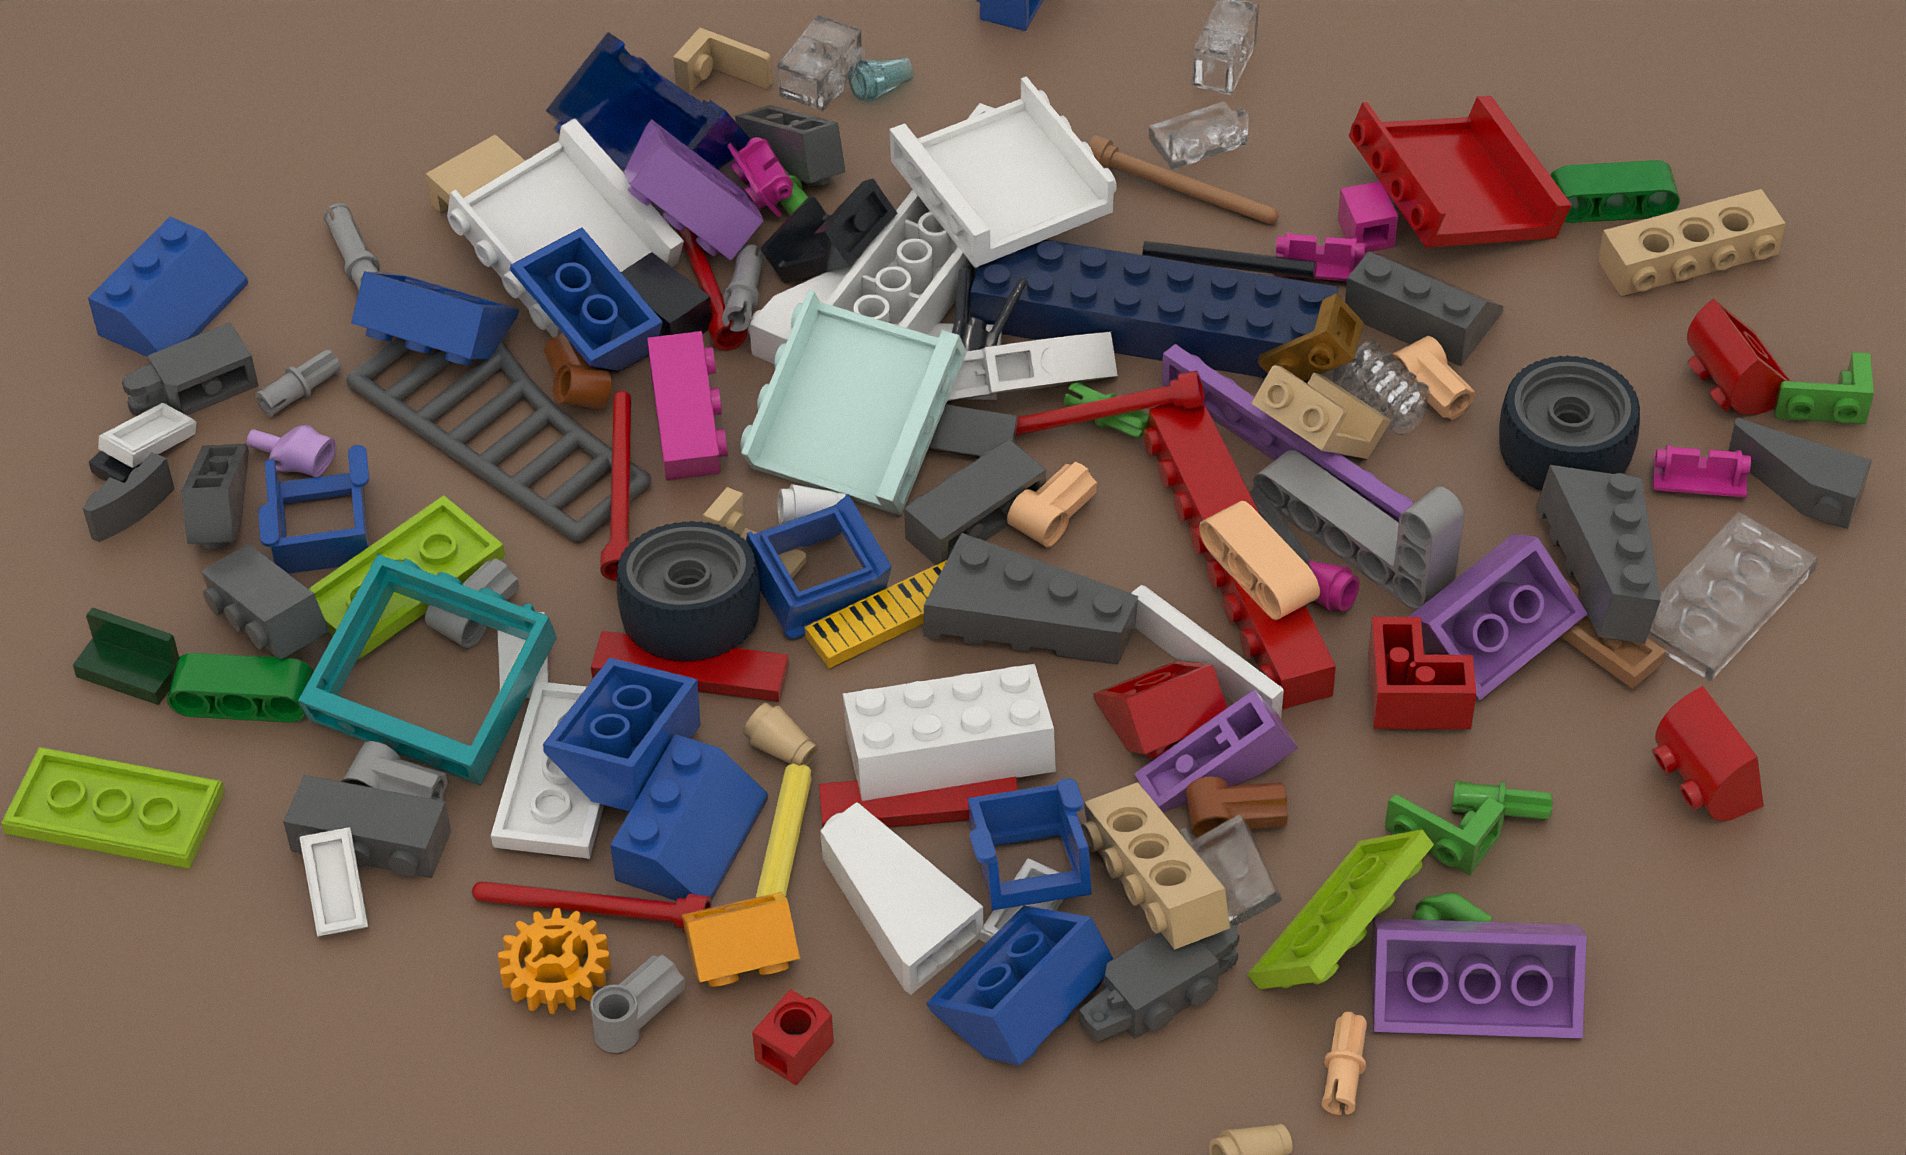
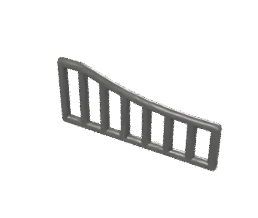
(485, 464)

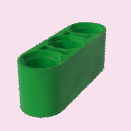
(1617, 190)
(239, 687)

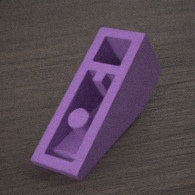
(1230, 746)

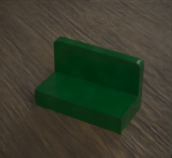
(128, 657)

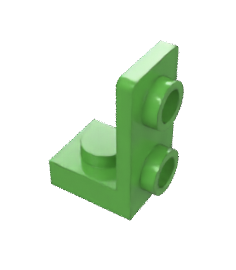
(1840, 402)
(1453, 845)

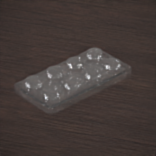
(1728, 594)

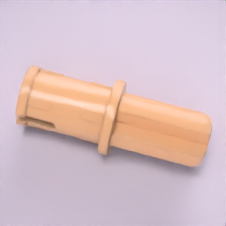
(1344, 1064)

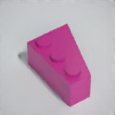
(686, 405)

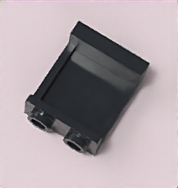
(819, 242)

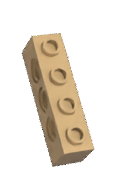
(1691, 242)
(1155, 866)

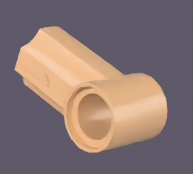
(1428, 361)
(1047, 511)

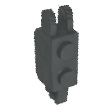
(1157, 983)

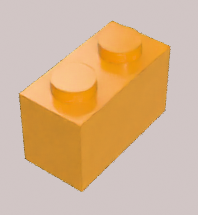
(741, 939)

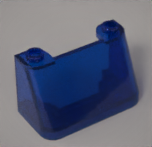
(619, 96)

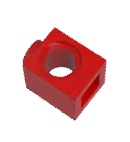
(793, 1054)

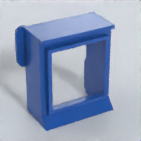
(317, 549)
(802, 608)
(1025, 817)

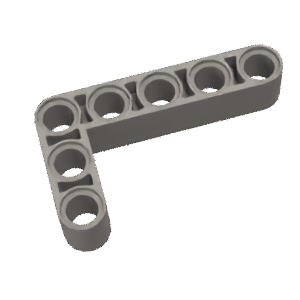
(1404, 558)

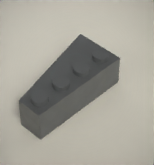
(1606, 547)
(1028, 604)

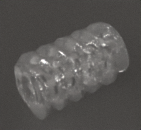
(1385, 386)

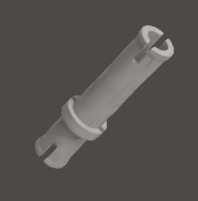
(350, 243)
(742, 291)

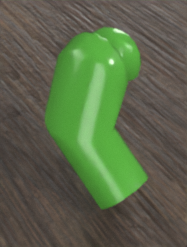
(1449, 908)

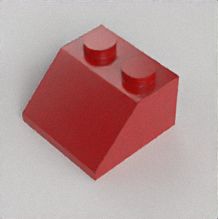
(1162, 705)

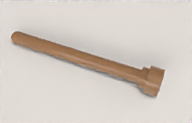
(1111, 158)

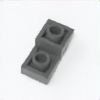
(123, 504)

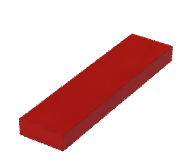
(733, 673)
(910, 809)

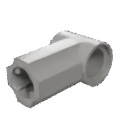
(465, 632)
(382, 769)
(626, 1007)

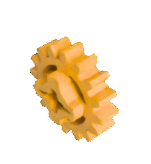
(554, 961)

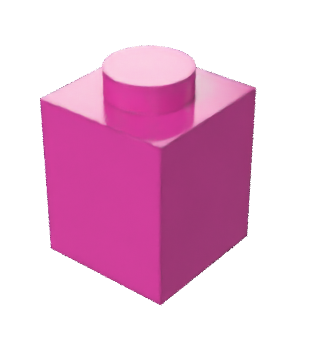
(1368, 215)

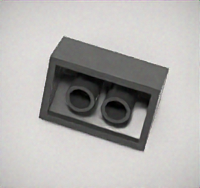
(1418, 305)

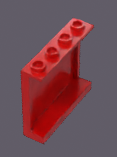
(1462, 176)

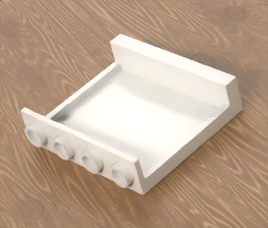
(1005, 176)
(549, 198)

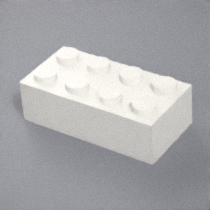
(949, 732)

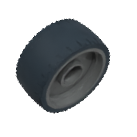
(1568, 416)
(688, 590)

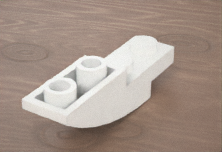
(1035, 365)

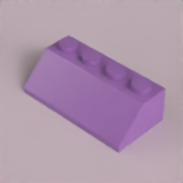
(1478, 978)

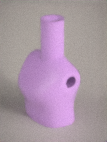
(296, 451)

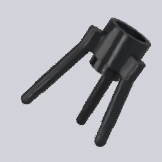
(973, 330)

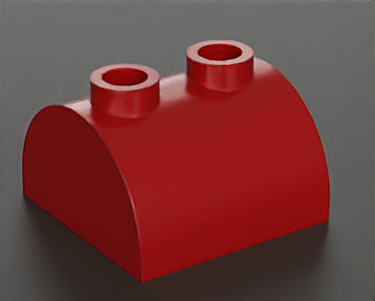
(1735, 360)
(1709, 756)

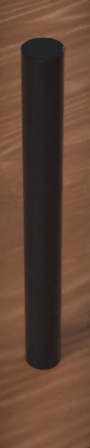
(1232, 259)

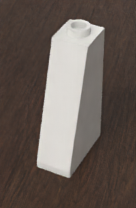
(900, 897)

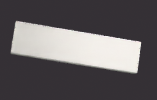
(1191, 643)

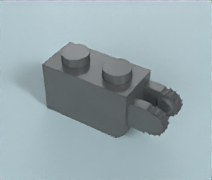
(193, 373)

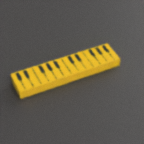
(872, 619)

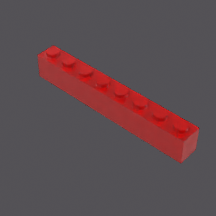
(1205, 483)

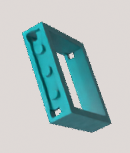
(447, 593)

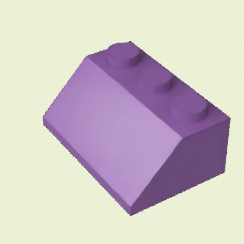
(691, 192)
(1501, 611)

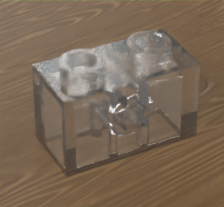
(1225, 45)
(820, 63)

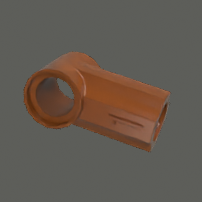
(574, 378)
(1215, 802)

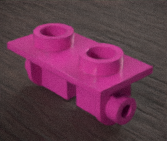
(762, 169)
(1333, 260)
(1686, 472)

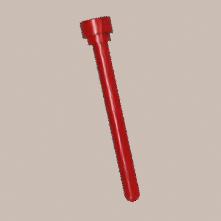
(721, 335)
(1184, 391)
(619, 486)
(591, 902)

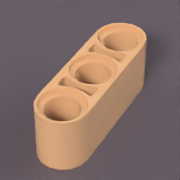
(1259, 560)

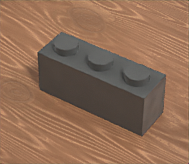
(971, 501)
(263, 602)
(386, 826)

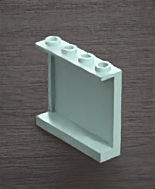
(852, 404)

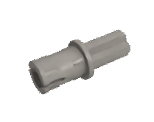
(297, 382)

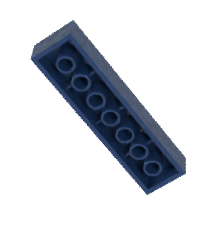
(1147, 303)

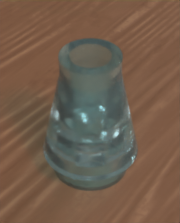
(878, 76)

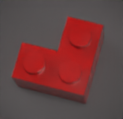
(1413, 687)

